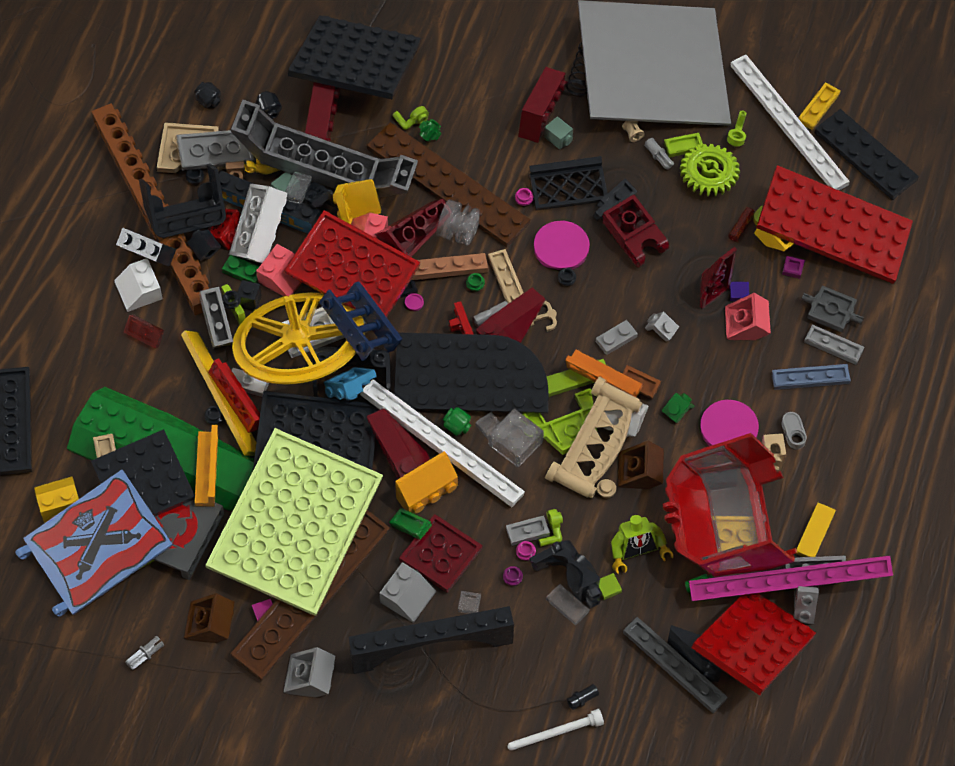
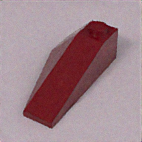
(717, 278)
(514, 318)
(397, 444)

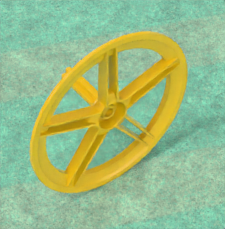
(296, 335)

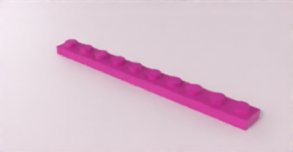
(790, 578)

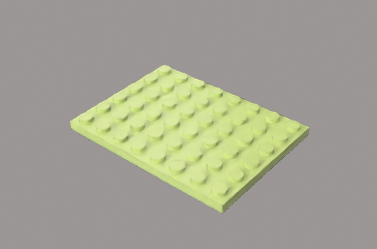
(294, 521)

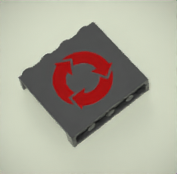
(190, 532)

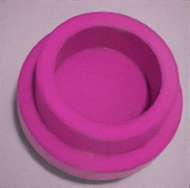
(524, 196)
(525, 550)

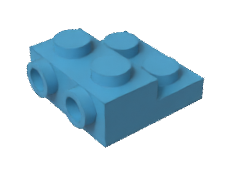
(349, 383)

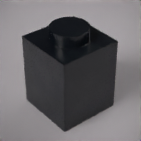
(203, 244)
(250, 295)

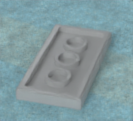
(215, 148)

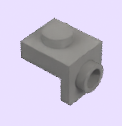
(662, 325)

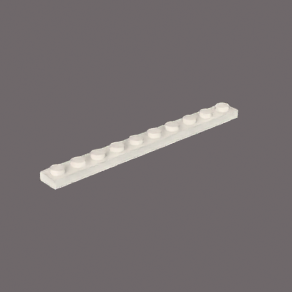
(789, 123)
(440, 442)

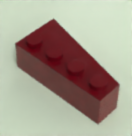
(322, 111)

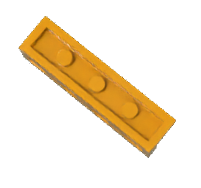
(206, 468)

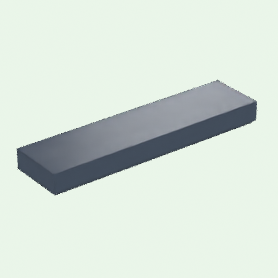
(810, 376)

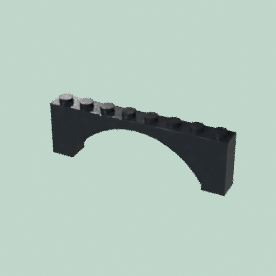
(487, 626)

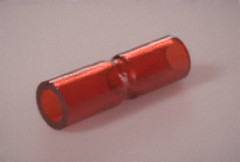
(742, 222)

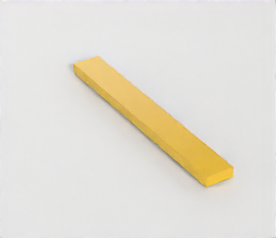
(204, 362)

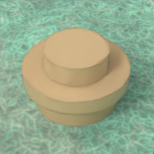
(606, 488)

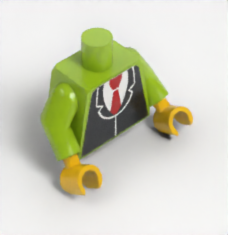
(637, 538)

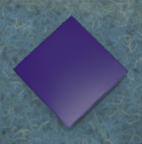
(738, 290)

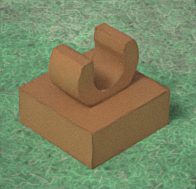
(236, 169)

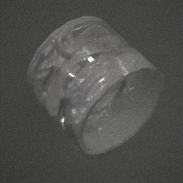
(455, 221)

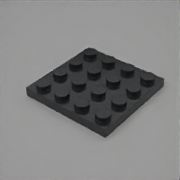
(152, 471)

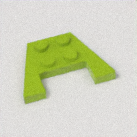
(563, 430)

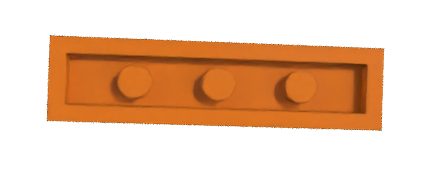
(594, 369)

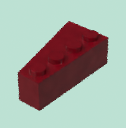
(541, 104)
(414, 229)

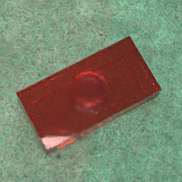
(144, 331)

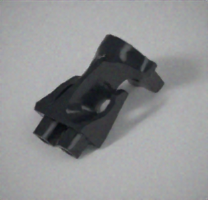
(580, 573)

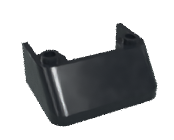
(186, 216)
(377, 358)

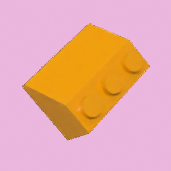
(426, 483)

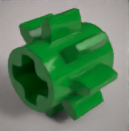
(430, 130)

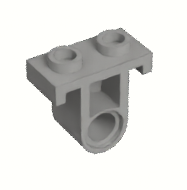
(805, 603)

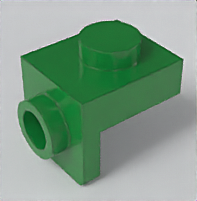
(678, 406)

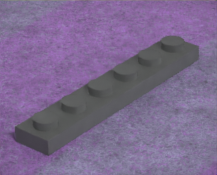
(675, 665)

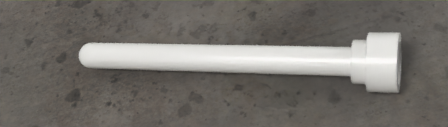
(594, 718)

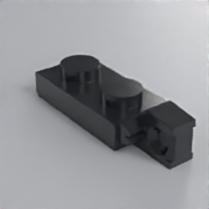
(615, 196)

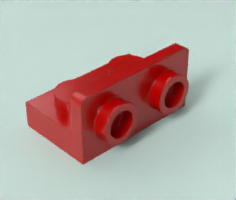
(225, 232)

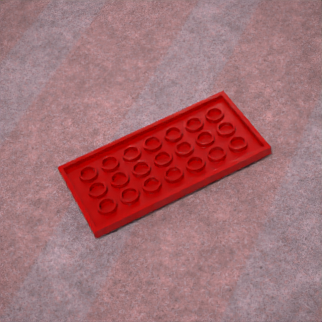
(834, 224)

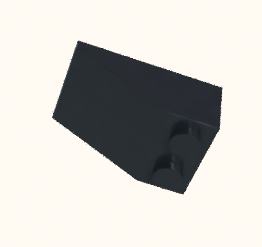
(681, 642)

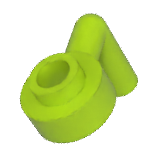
(416, 117)
(736, 136)
(554, 520)

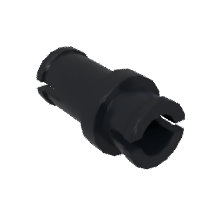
(579, 699)

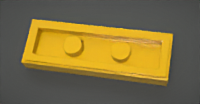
(819, 106)
(815, 531)

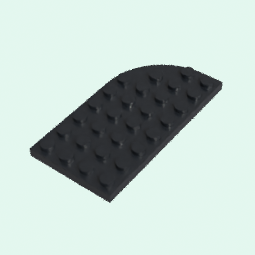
(469, 374)

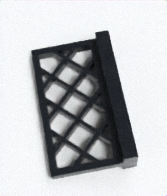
(563, 169)

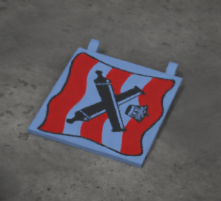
(96, 543)

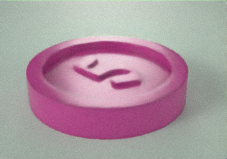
(414, 302)

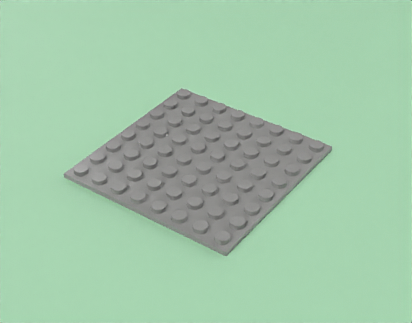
(653, 63)

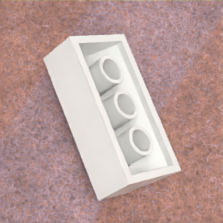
(258, 223)

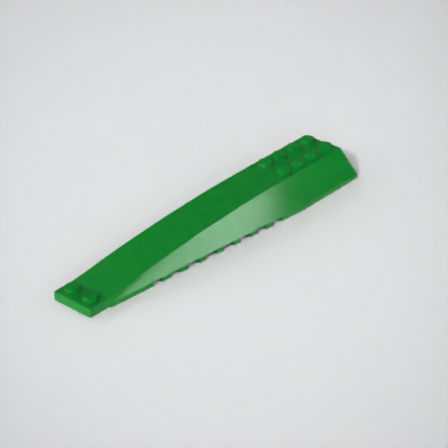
(132, 420)

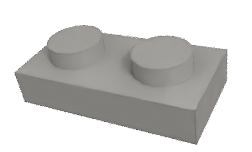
(616, 337)
(527, 530)

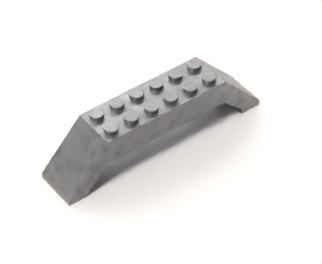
(310, 155)

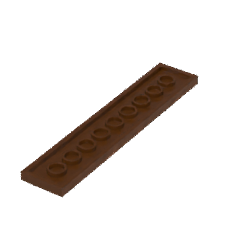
(448, 182)
(285, 623)

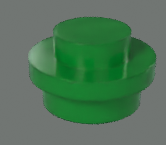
(475, 282)

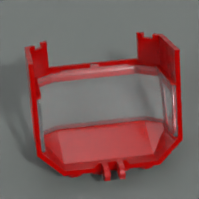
(722, 509)

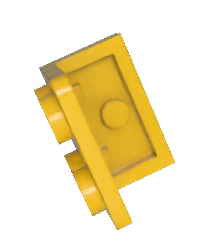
(356, 199)

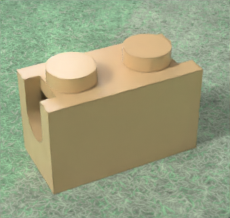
(779, 450)

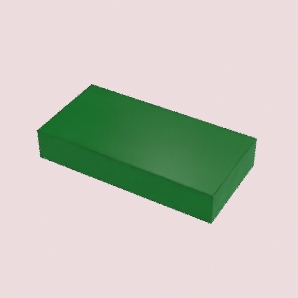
(410, 523)

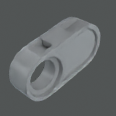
(793, 426)

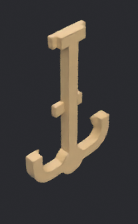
(551, 314)

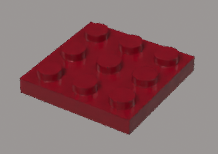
(441, 554)

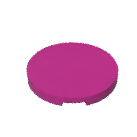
(561, 245)
(727, 421)

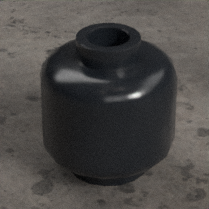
(207, 95)
(269, 104)

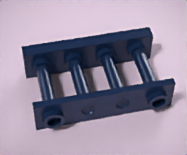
(369, 311)

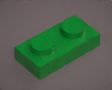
(240, 269)

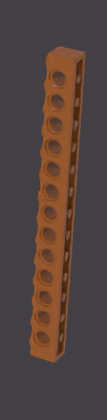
(110, 128)

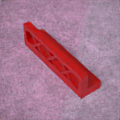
(235, 395)

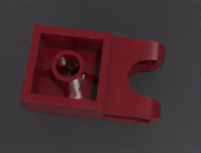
(634, 229)

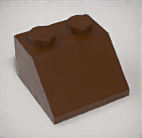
(641, 466)
(209, 619)

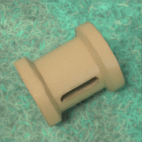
(633, 130)

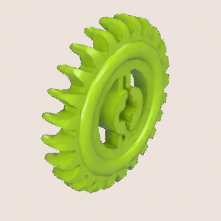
(711, 177)

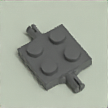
(832, 308)

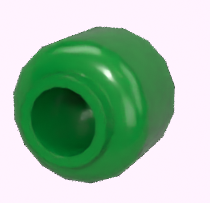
(457, 421)

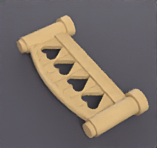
(608, 399)

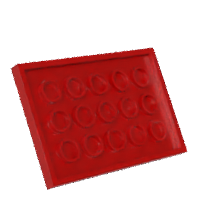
(341, 254)
(754, 641)

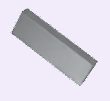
(834, 344)

